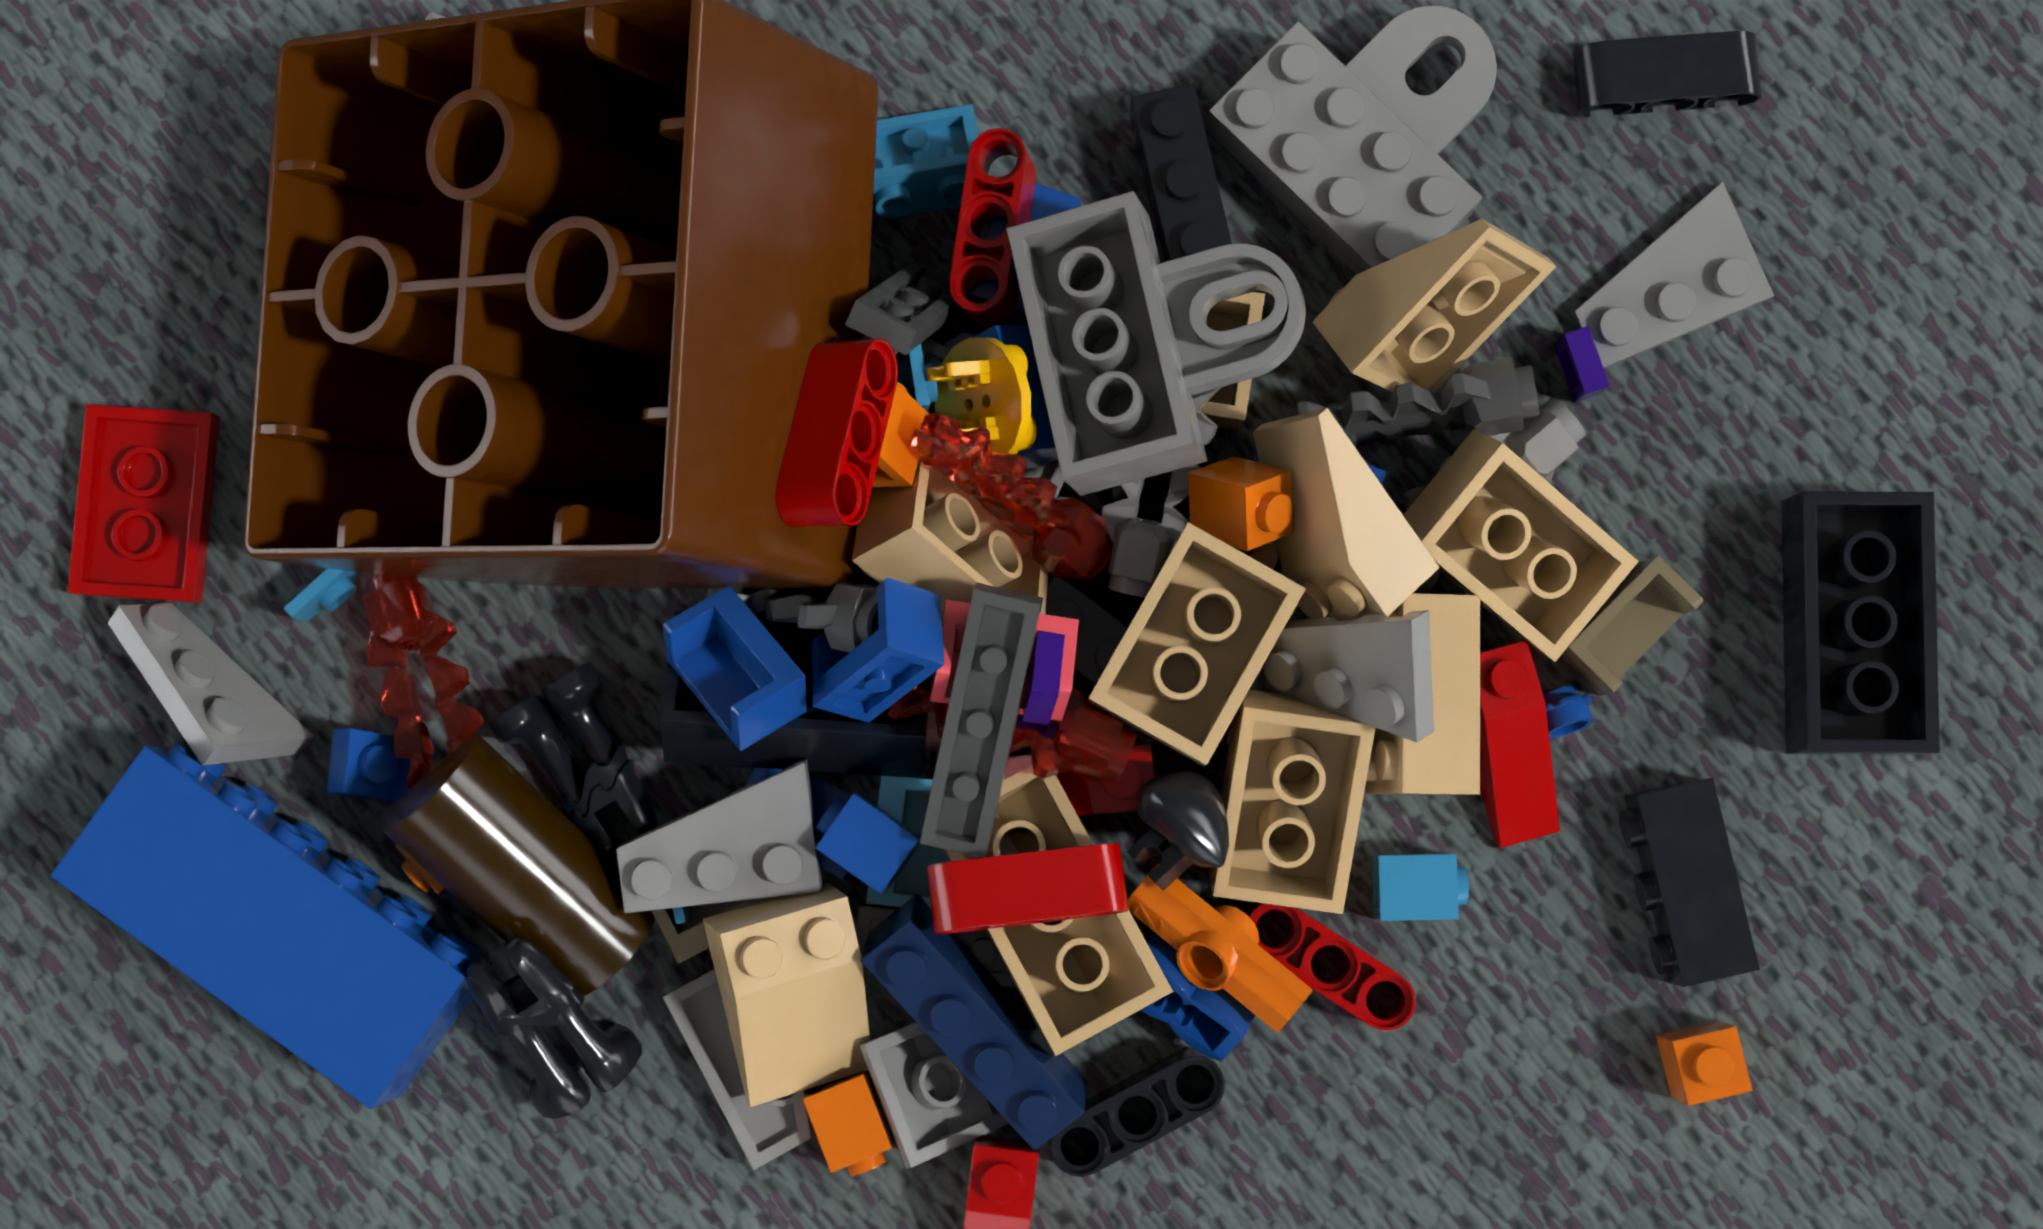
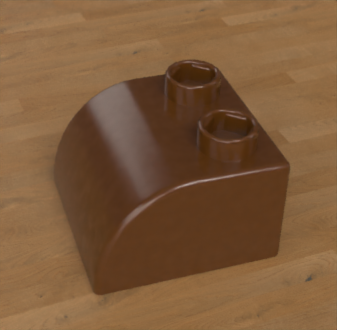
(554, 295)

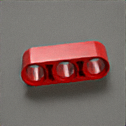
(982, 200)
(837, 433)
(1027, 888)
(1353, 982)

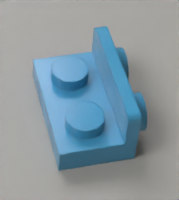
(922, 161)

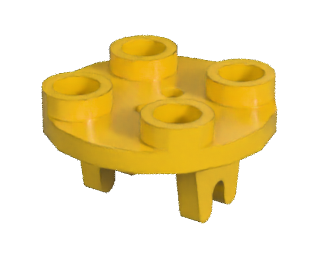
(987, 387)

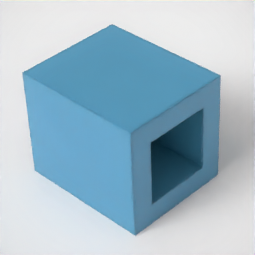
(1418, 886)

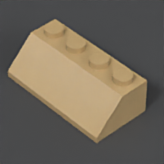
(1072, 971)

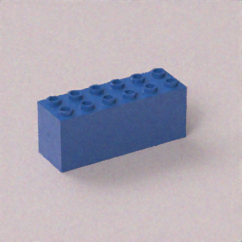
(272, 921)

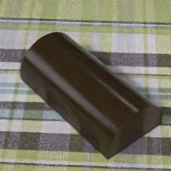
(518, 863)

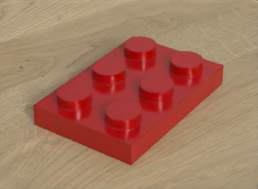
(143, 504)

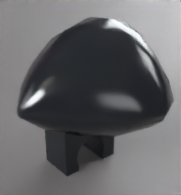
(1185, 824)

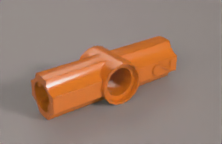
(1220, 950)

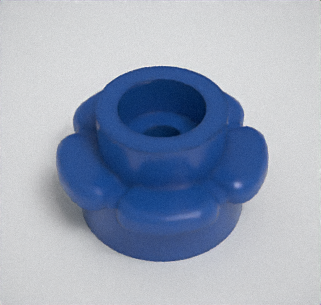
(1567, 711)

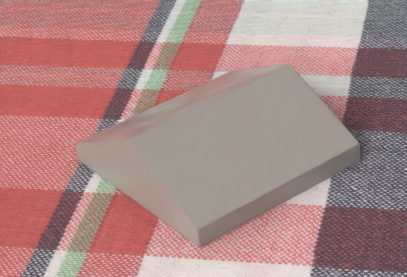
(925, 1095)

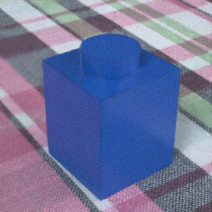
(866, 841)

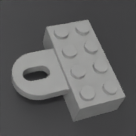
(1353, 141)
(1131, 340)

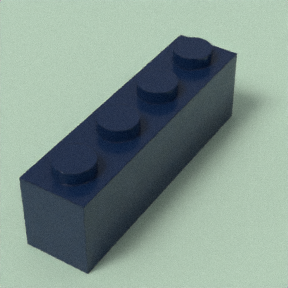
(975, 1023)

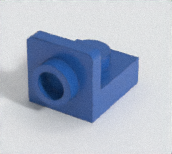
(366, 766)

